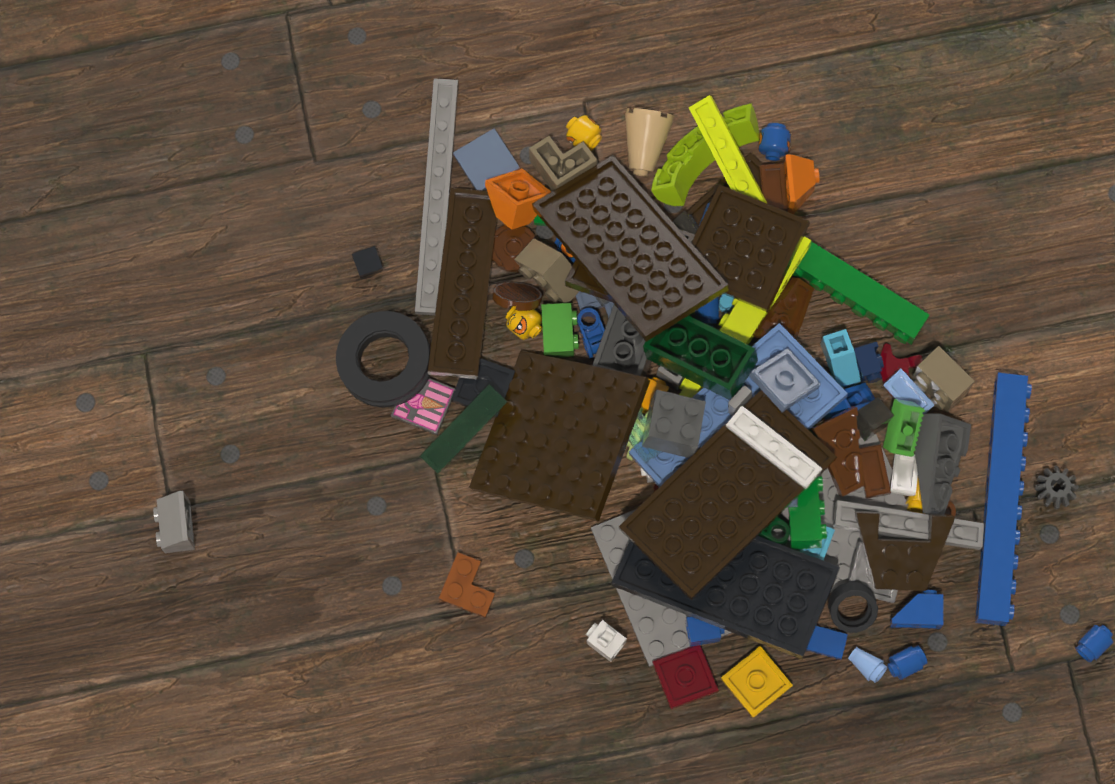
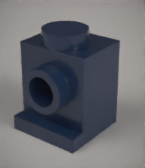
(869, 362)

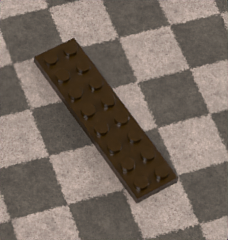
(463, 285)

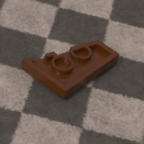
(788, 309)
(841, 438)

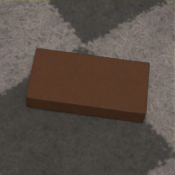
(774, 185)
(874, 472)

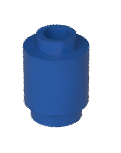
(708, 313)
(1094, 643)
(907, 662)

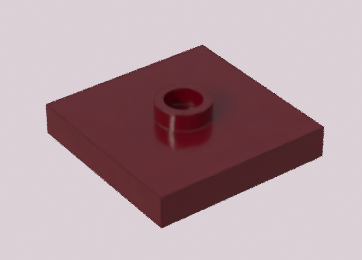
(685, 676)

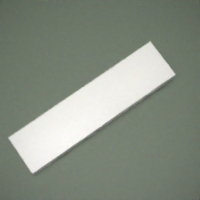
(773, 447)

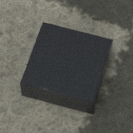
(367, 262)

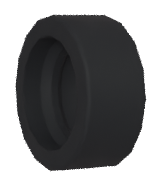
(847, 590)

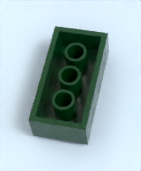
(703, 356)

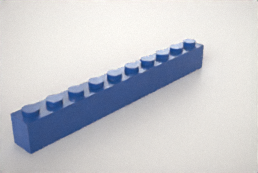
(1001, 499)

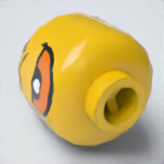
(583, 130)
(524, 323)

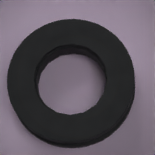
(365, 331)

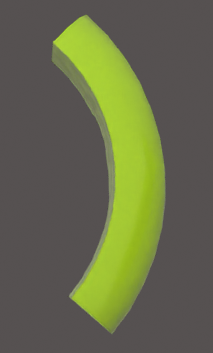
(693, 155)

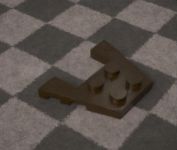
(901, 562)

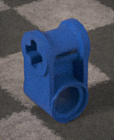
(592, 334)

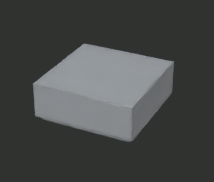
(742, 397)

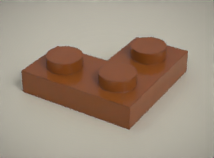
(460, 589)

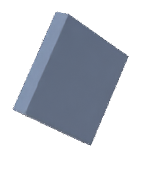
(485, 159)
(784, 380)

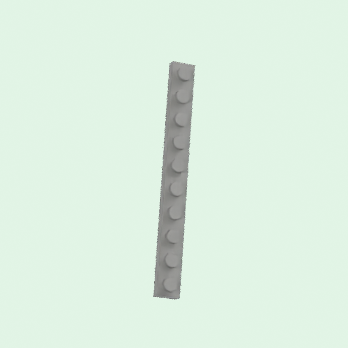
(436, 193)

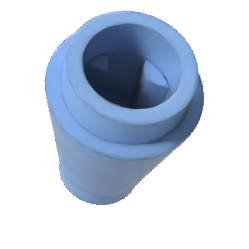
(869, 665)

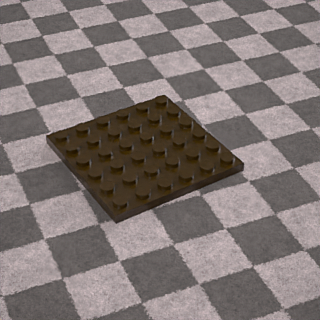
(560, 435)

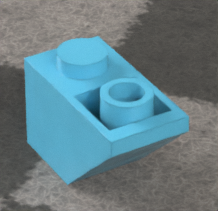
(841, 358)

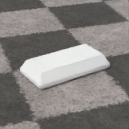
(904, 475)

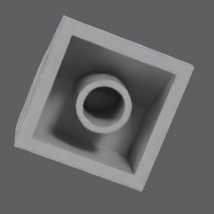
(175, 523)

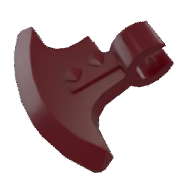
(893, 364)

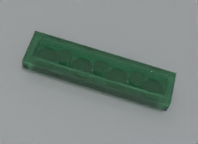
(463, 429)

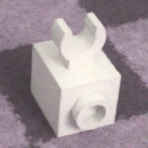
(605, 640)

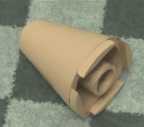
(645, 138)

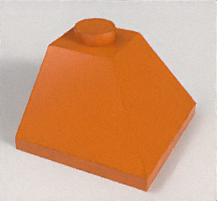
(800, 180)
(513, 197)

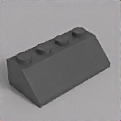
(622, 347)

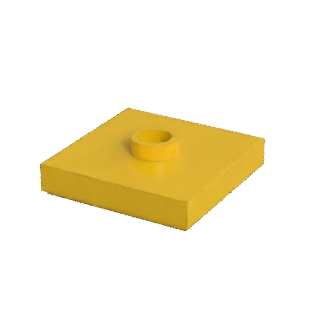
(756, 682)

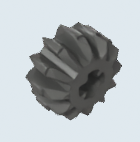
(1047, 484)

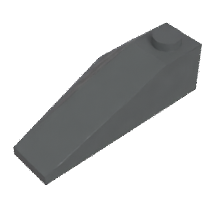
(938, 454)

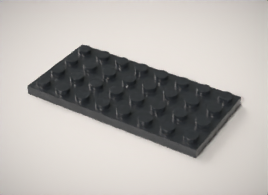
(760, 595)

